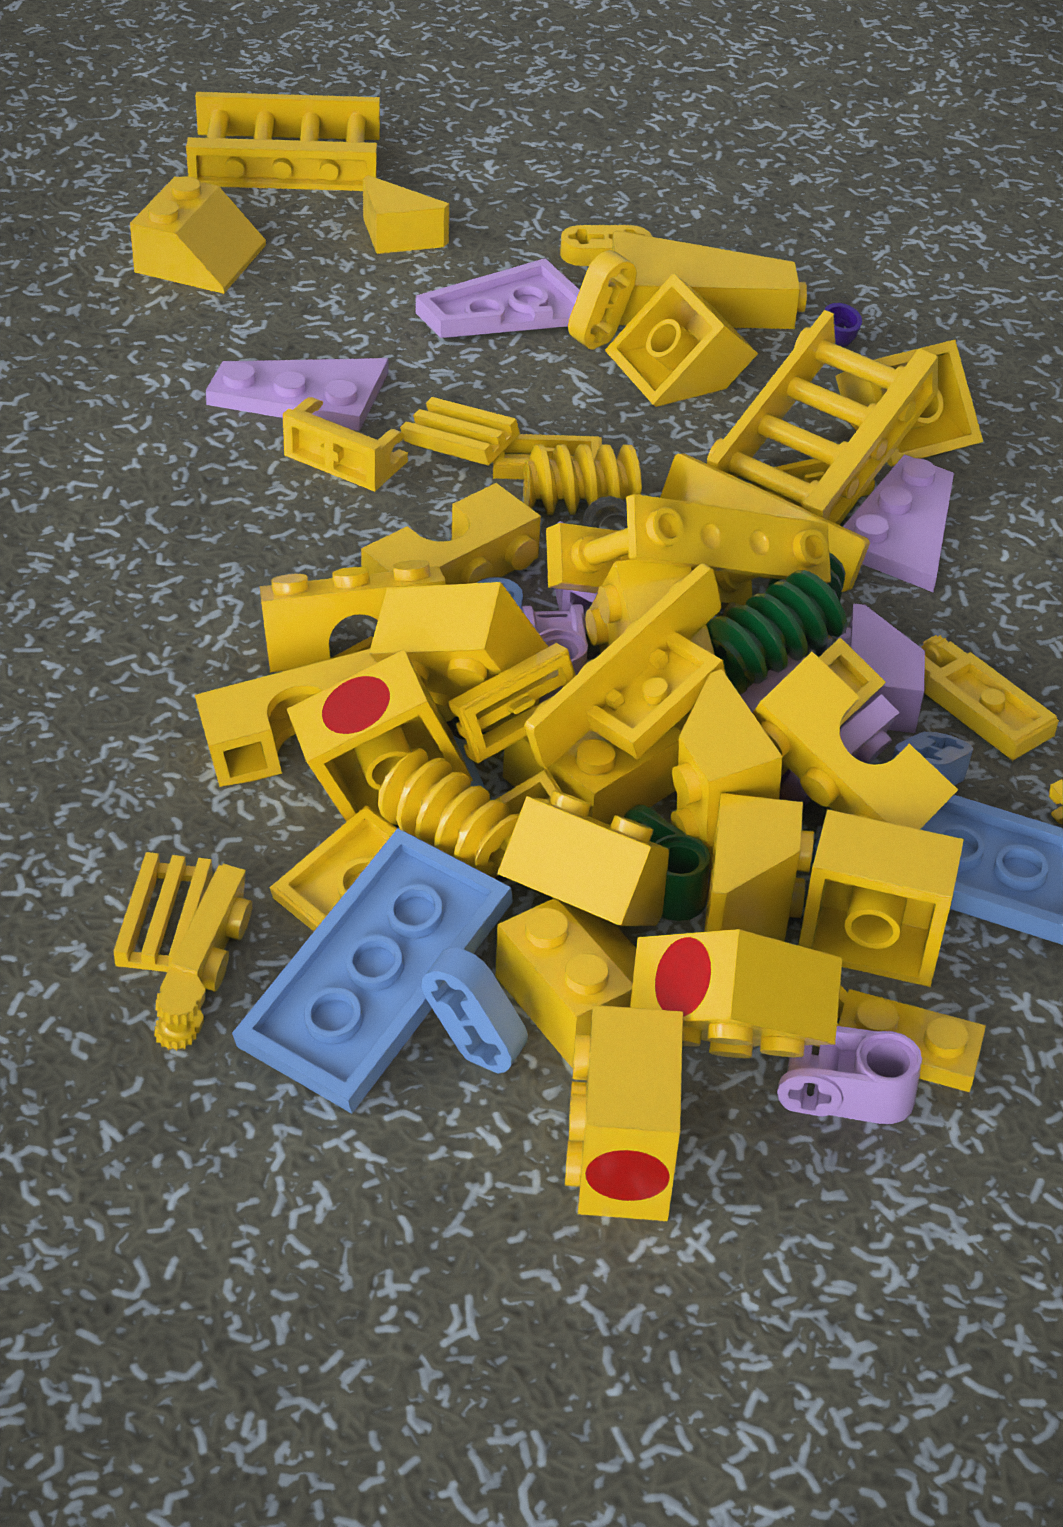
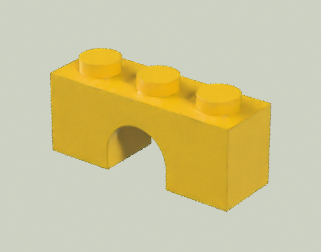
(489, 539)
(305, 612)
(251, 718)
(804, 725)

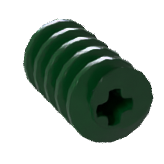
(776, 626)

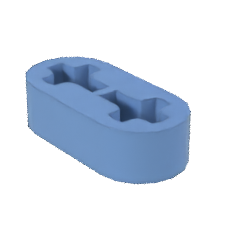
(944, 752)
(474, 1010)

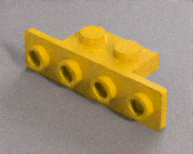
(703, 484)
(639, 681)

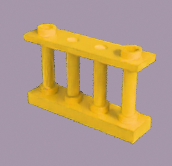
(284, 163)
(852, 462)
(685, 534)

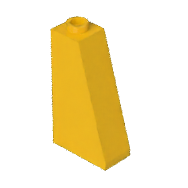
(739, 285)

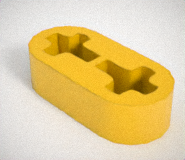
(585, 242)
(602, 299)

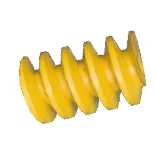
(581, 476)
(447, 811)

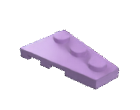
(500, 302)
(274, 386)
(906, 521)

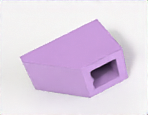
(893, 659)

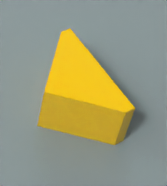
(403, 218)

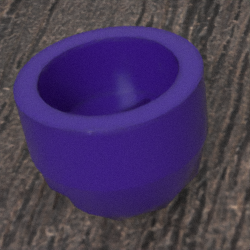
(845, 317)

